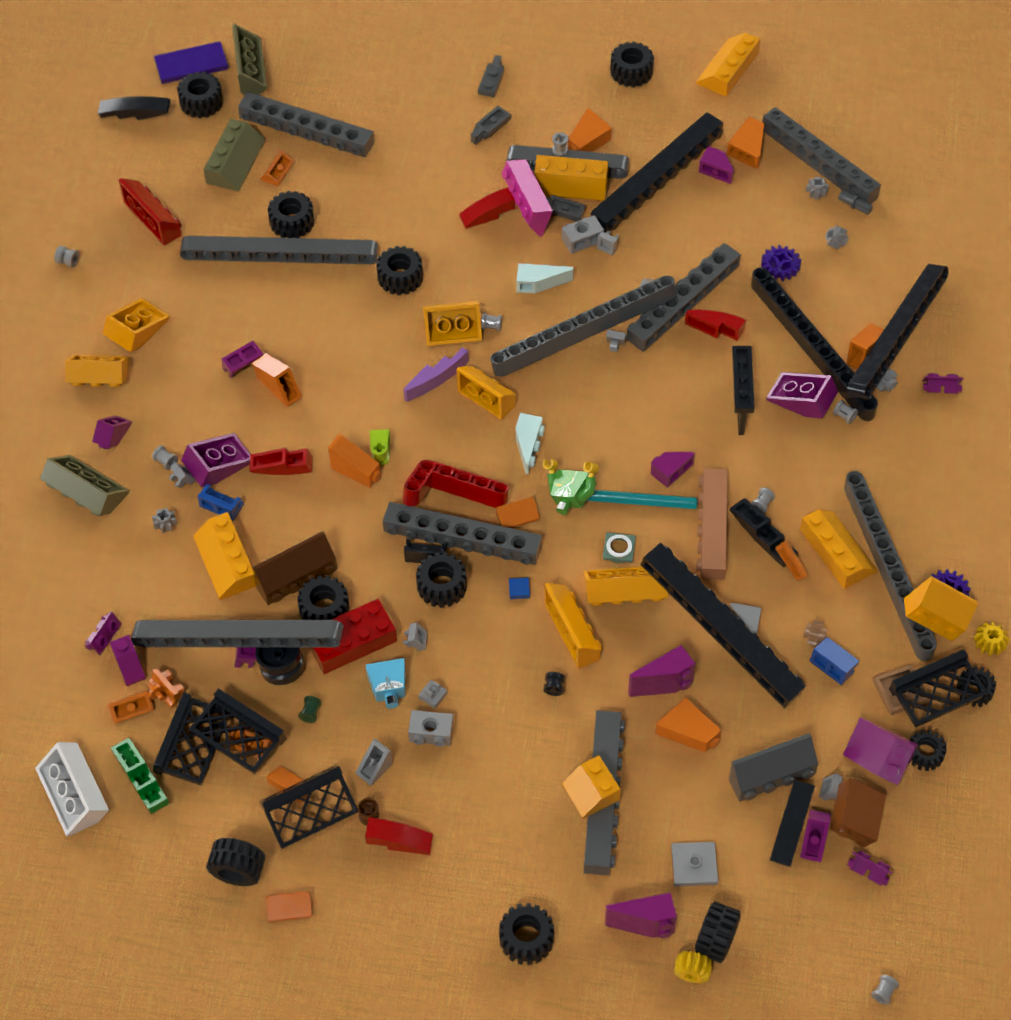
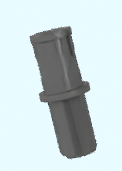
(855, 202)

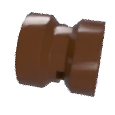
(368, 807)

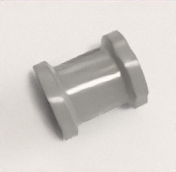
(561, 143)
(492, 322)
(845, 412)
(164, 457)
(764, 498)
(885, 989)

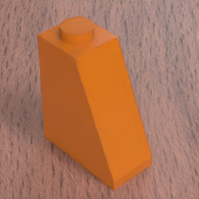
(589, 133)
(747, 142)
(862, 344)
(277, 378)
(353, 461)
(689, 727)

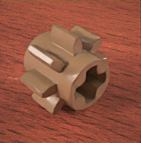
(815, 632)

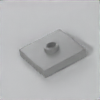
(694, 864)

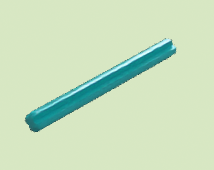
(644, 499)

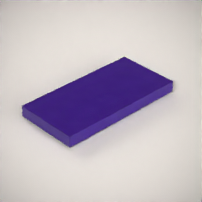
(180, 63)

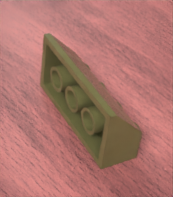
(249, 61)
(233, 156)
(83, 484)

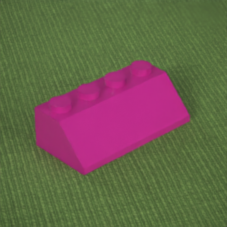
(527, 194)

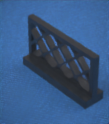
(742, 384)
(926, 676)
(244, 715)
(173, 738)
(301, 789)

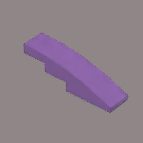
(430, 377)

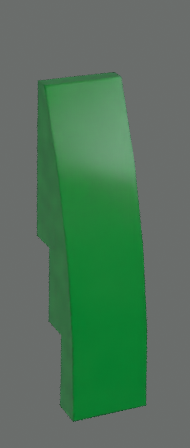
(140, 775)

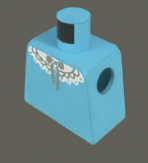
(387, 681)

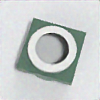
(609, 554)

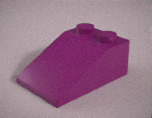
(804, 393)
(215, 458)
(663, 675)
(880, 751)
(644, 916)

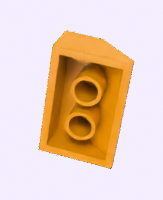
(452, 323)
(96, 370)
(485, 391)
(940, 608)

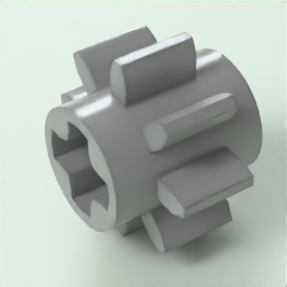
(817, 188)
(837, 237)
(888, 381)
(164, 520)

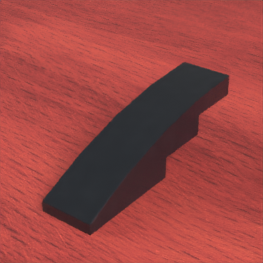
(138, 106)
(759, 528)
(792, 823)

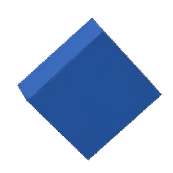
(519, 588)

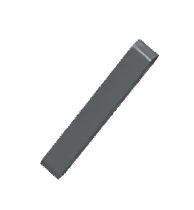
(617, 163)

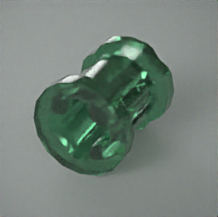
(310, 709)

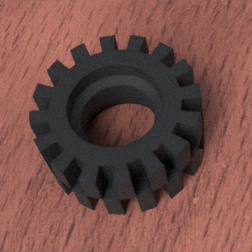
(987, 681)
(933, 741)

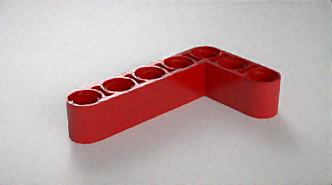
(453, 481)

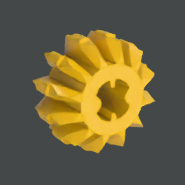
(991, 639)
(693, 967)

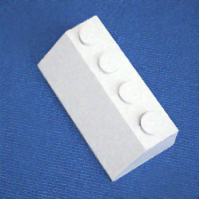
(71, 788)

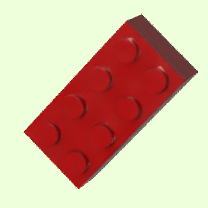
(363, 633)

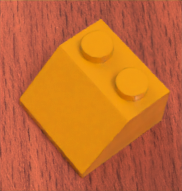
(591, 787)

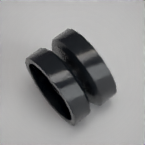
(280, 664)

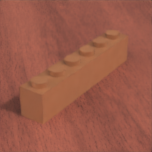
(713, 524)

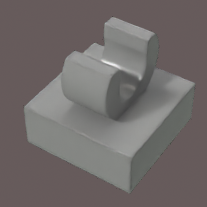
(607, 242)
(615, 339)
(182, 473)
(416, 637)
(433, 694)
(830, 787)

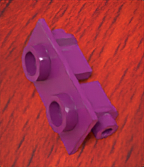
(934, 383)
(105, 631)
(878, 871)

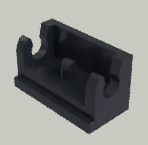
(417, 552)

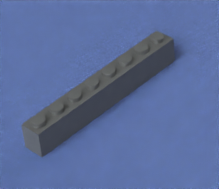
(601, 824)

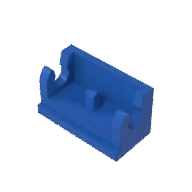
(219, 503)
(834, 660)

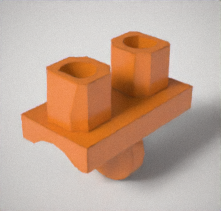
(161, 688)

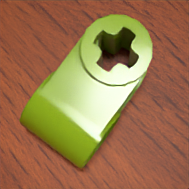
(380, 445)

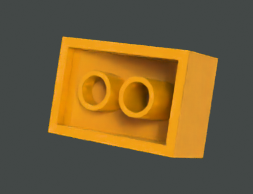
(134, 324)

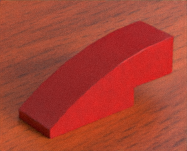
(488, 208)
(716, 323)
(281, 462)
(398, 836)

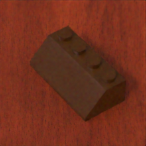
(293, 567)

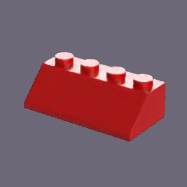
(150, 211)

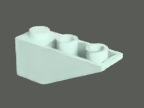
(538, 278)
(528, 432)

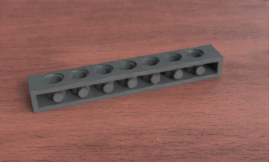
(306, 124)
(820, 156)
(689, 293)
(472, 531)

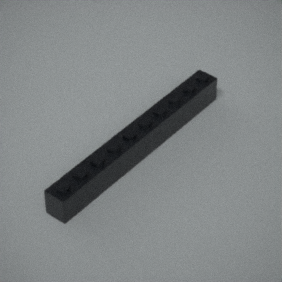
(658, 172)
(723, 625)

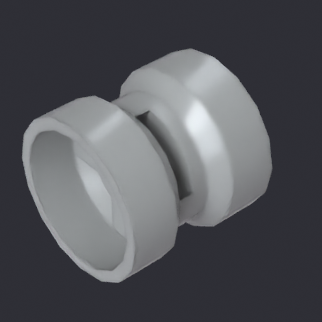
(66, 256)

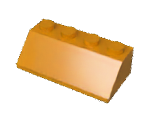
(730, 64)
(572, 177)
(836, 547)
(224, 556)
(621, 585)
(571, 624)

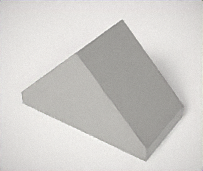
(749, 615)
(374, 763)

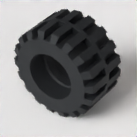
(631, 64)
(200, 95)
(288, 204)
(396, 259)
(322, 589)
(441, 593)
(235, 862)
(717, 931)
(529, 950)

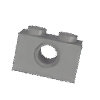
(581, 234)
(423, 720)

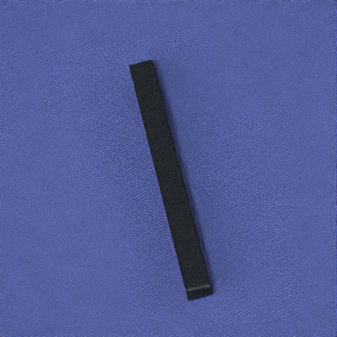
(897, 332)
(809, 339)

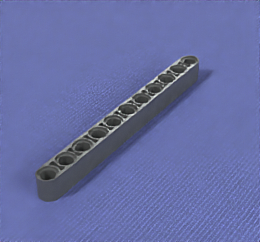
(279, 250)
(583, 326)
(887, 555)
(237, 633)

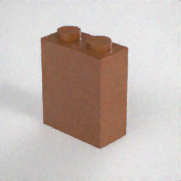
(858, 812)

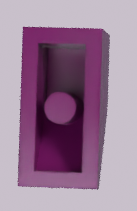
(716, 165)
(110, 431)
(671, 466)
(127, 660)
(815, 835)

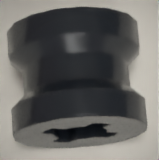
(554, 683)

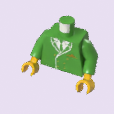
(570, 487)

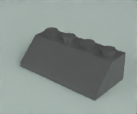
(773, 767)

